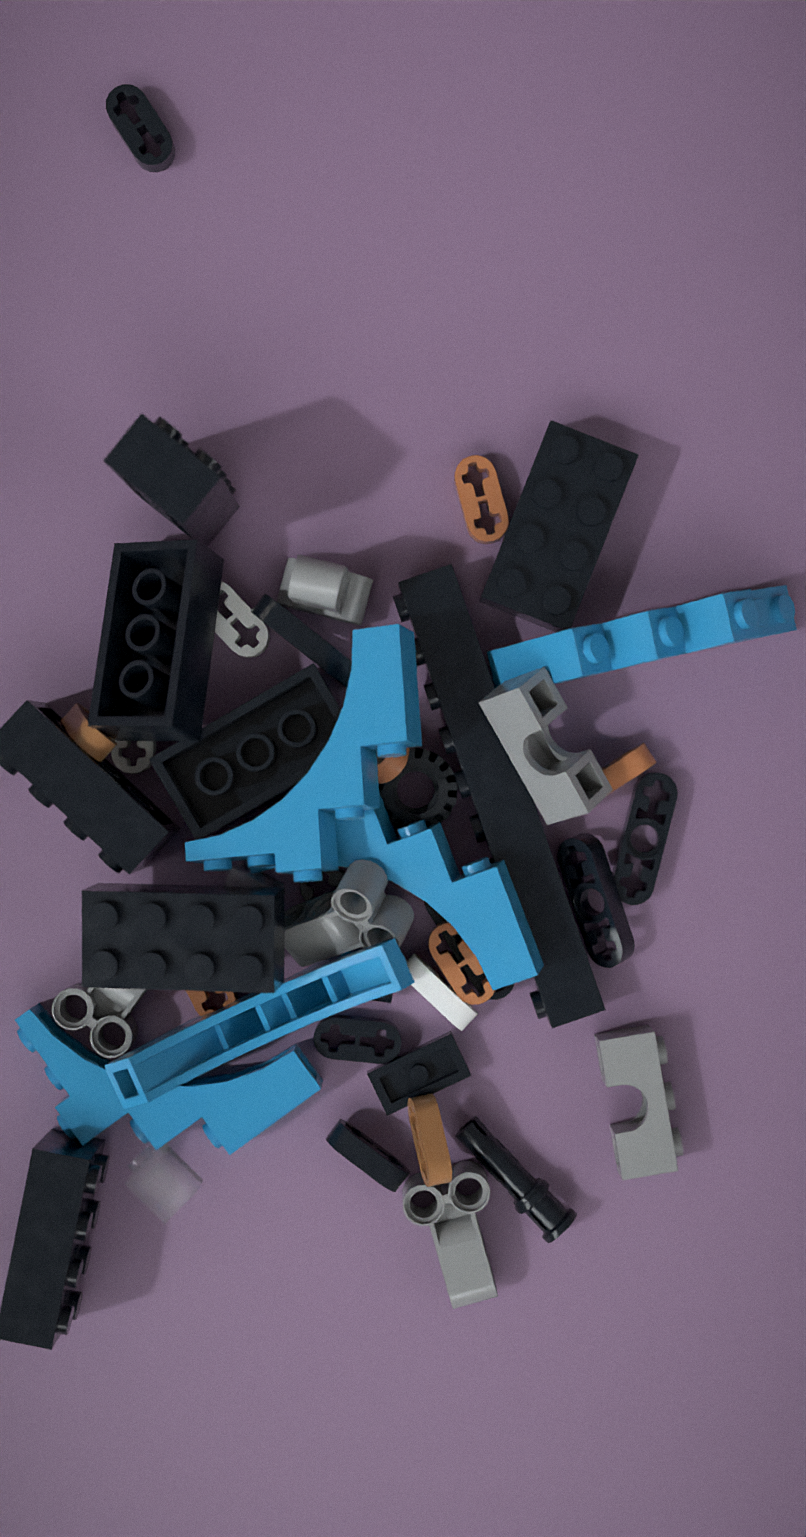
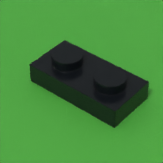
(419, 1072)

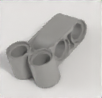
(324, 589)
(347, 917)
(103, 1006)
(456, 1232)

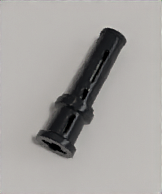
(529, 1193)

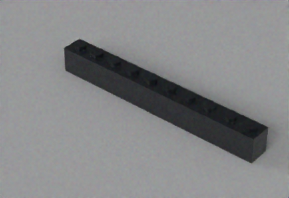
(500, 798)

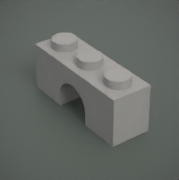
(557, 780)
(647, 1141)

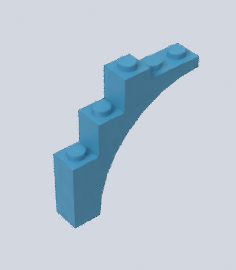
(649, 636)
(377, 716)
(477, 903)
(256, 1020)
(231, 1104)

